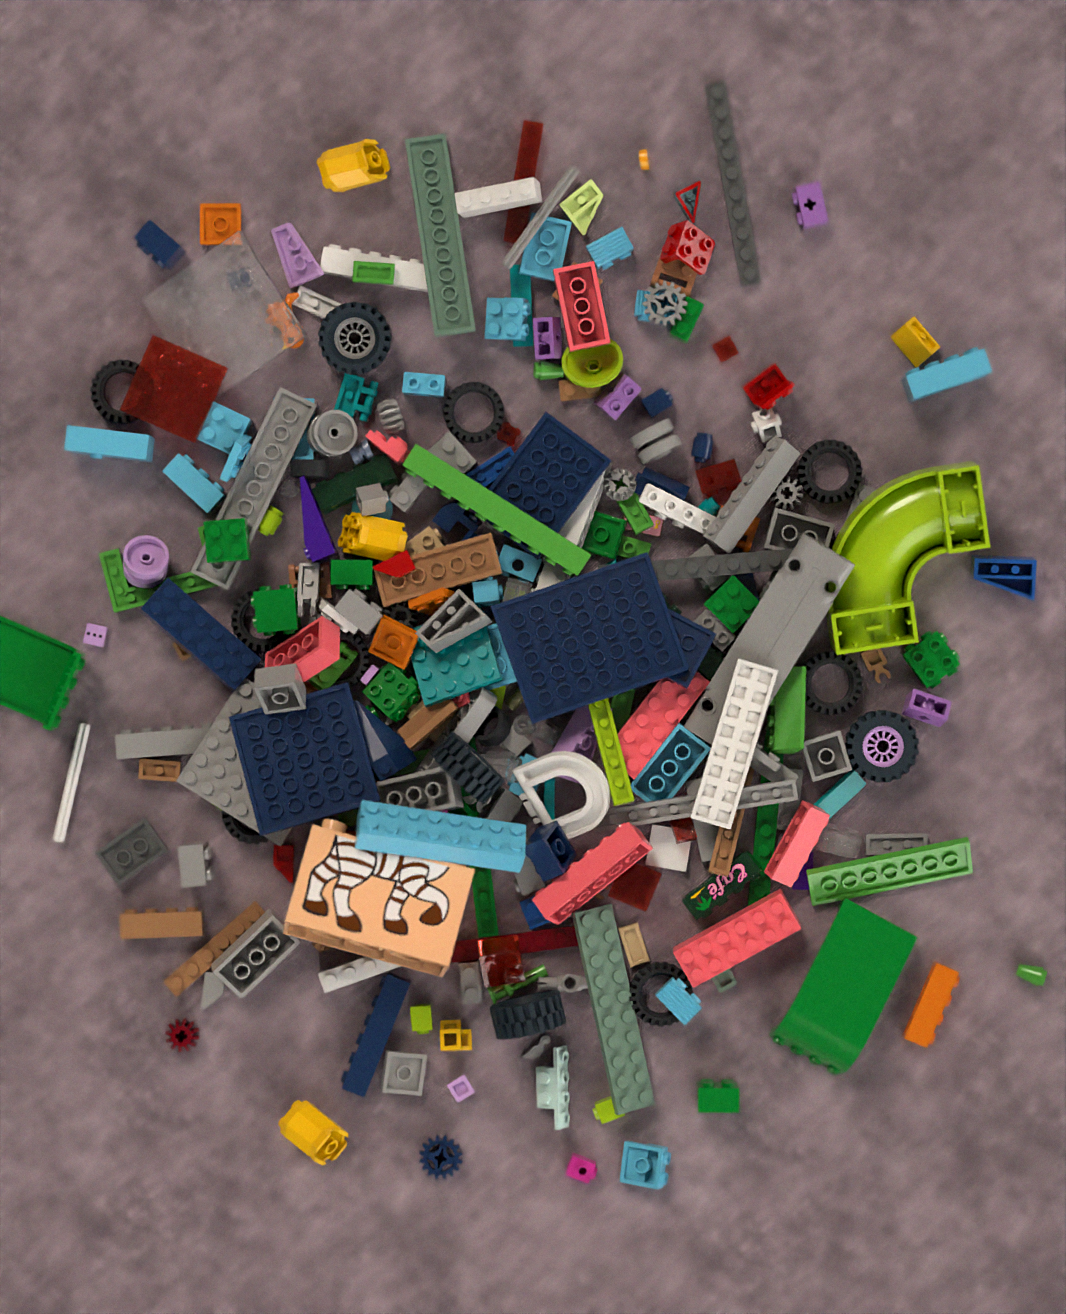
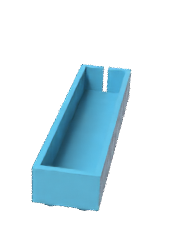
(440, 836)

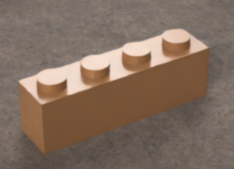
(162, 923)

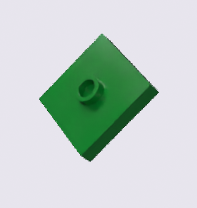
(604, 535)

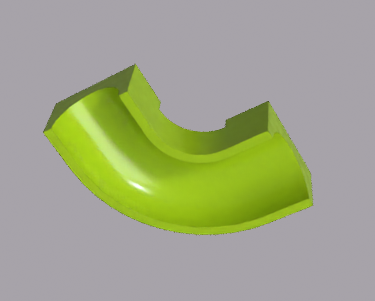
(890, 541)

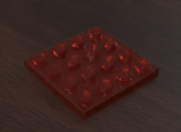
(174, 389)

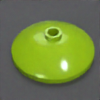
(605, 359)

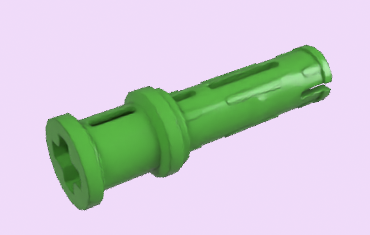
(508, 990)

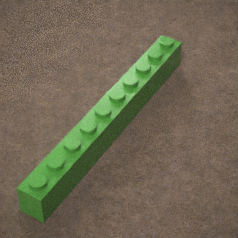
(496, 509)

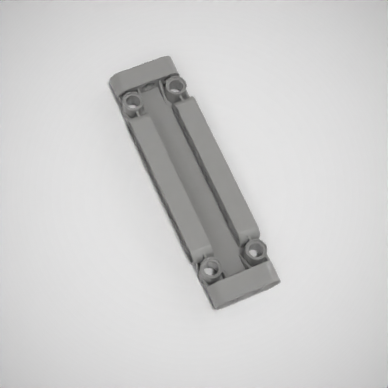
(777, 626)

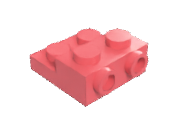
(394, 448)

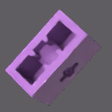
(813, 193)
(547, 338)
(617, 396)
(926, 708)

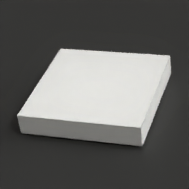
(666, 851)

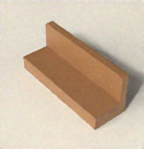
(426, 722)

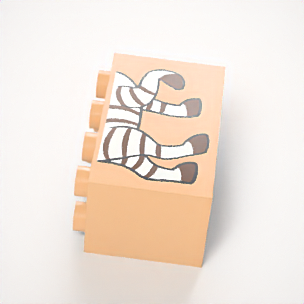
(377, 901)

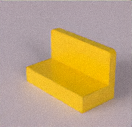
(915, 341)

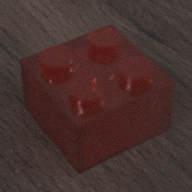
(636, 887)
(501, 961)

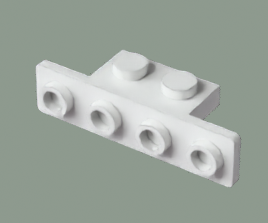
(679, 511)

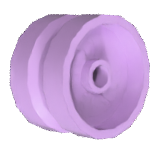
(145, 561)

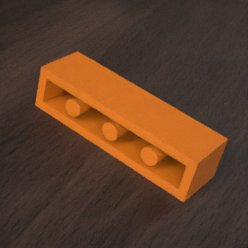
(930, 1004)

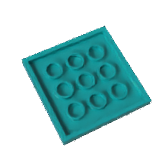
(457, 668)

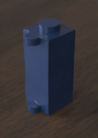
(660, 481)

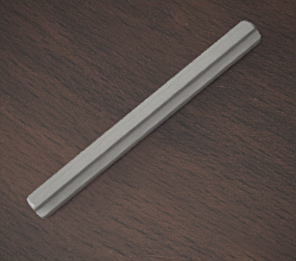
(540, 217)

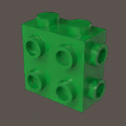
(276, 610)
(931, 658)
(393, 691)

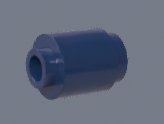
(702, 447)

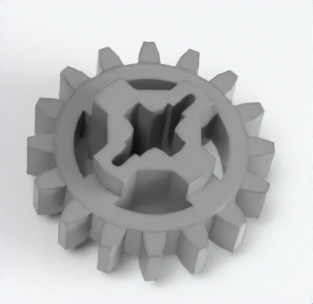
(661, 312)

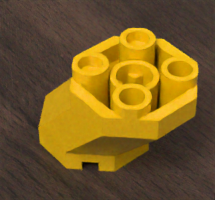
(353, 165)
(372, 536)
(313, 1132)

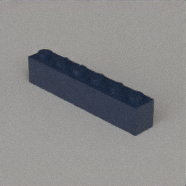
(376, 1034)

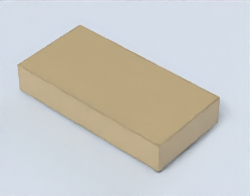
(633, 944)

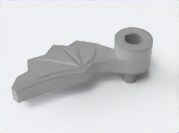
(538, 1049)

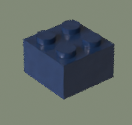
(162, 247)
(550, 850)

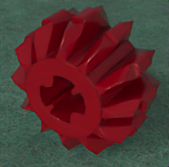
(187, 1041)

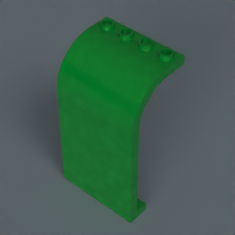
(36, 672)
(845, 988)

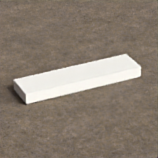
(319, 305)

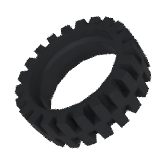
(475, 387)
(364, 658)

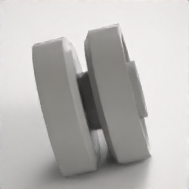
(343, 431)
(656, 443)

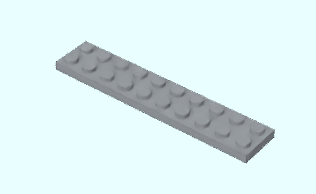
(260, 475)

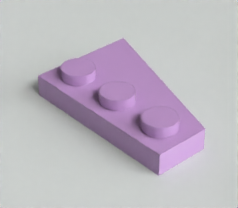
(295, 256)

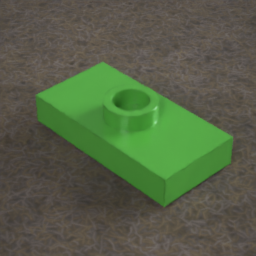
(373, 272)
(632, 547)

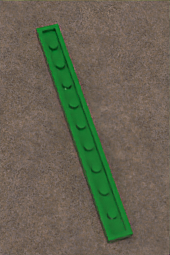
(764, 838)
(482, 886)

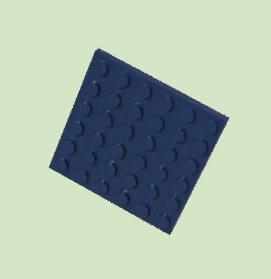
(304, 760)

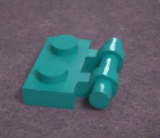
(350, 393)

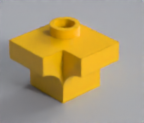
(453, 1037)

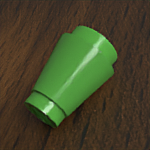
(545, 370)
(1032, 974)

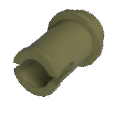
(515, 700)

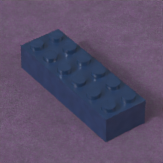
(200, 634)

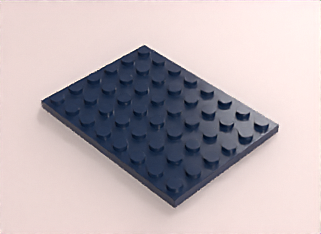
(589, 638)

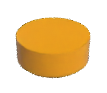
(644, 159)

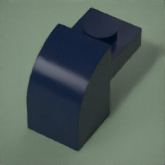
(452, 513)

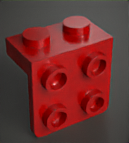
(689, 246)
(768, 387)

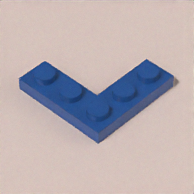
(490, 470)

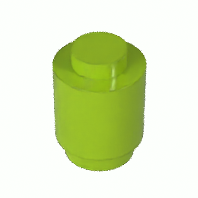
(270, 521)

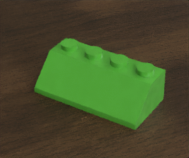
(788, 714)

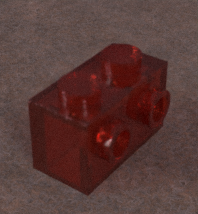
(718, 477)

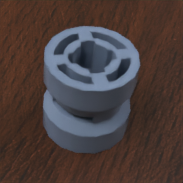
(361, 452)

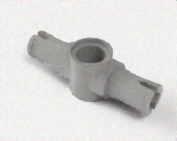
(557, 983)

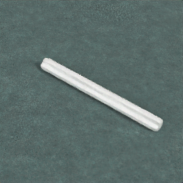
(71, 782)

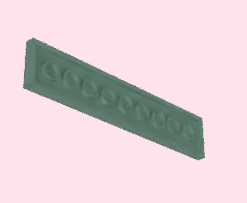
(440, 235)
(612, 1009)

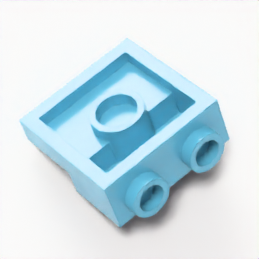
(507, 319)
(644, 1164)

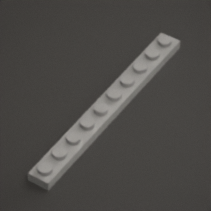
(682, 806)

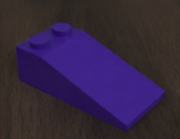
(316, 533)

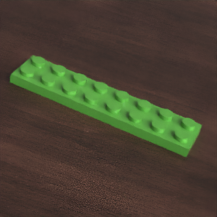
(889, 871)

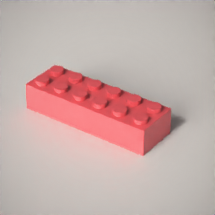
(655, 720)
(592, 873)
(736, 938)

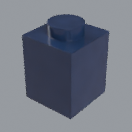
(657, 402)

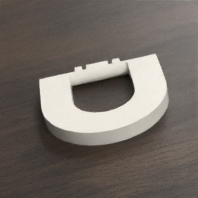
(570, 765)

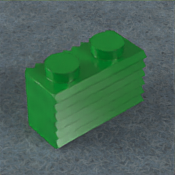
(682, 329)

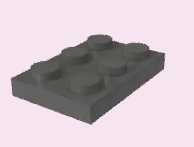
(131, 851)

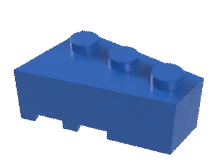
(1006, 572)

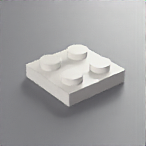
(327, 610)

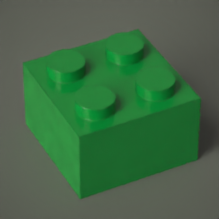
(227, 540)
(352, 573)
(732, 603)
(717, 1096)

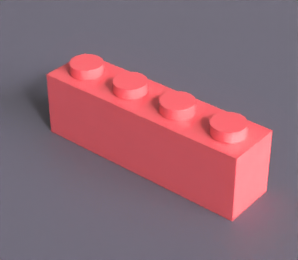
(797, 843)

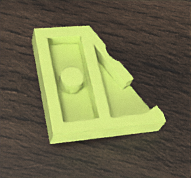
(582, 205)

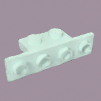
(553, 1087)

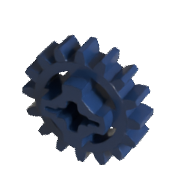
(449, 1158)

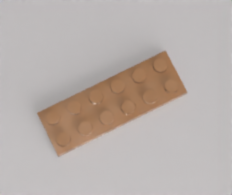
(444, 568)

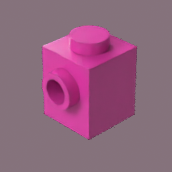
(581, 1168)

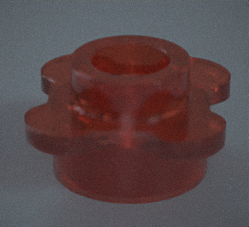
(502, 435)

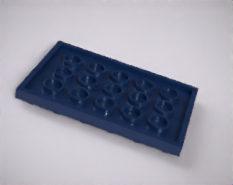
(550, 475)

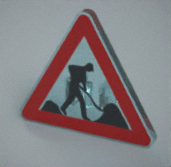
(688, 198)

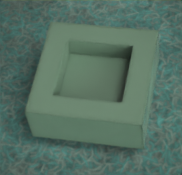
(724, 980)

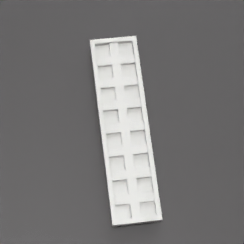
(734, 743)

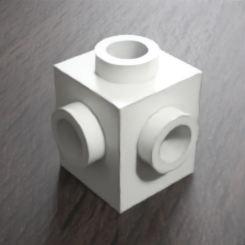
(766, 424)

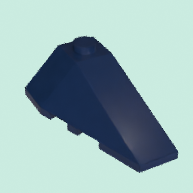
(384, 746)

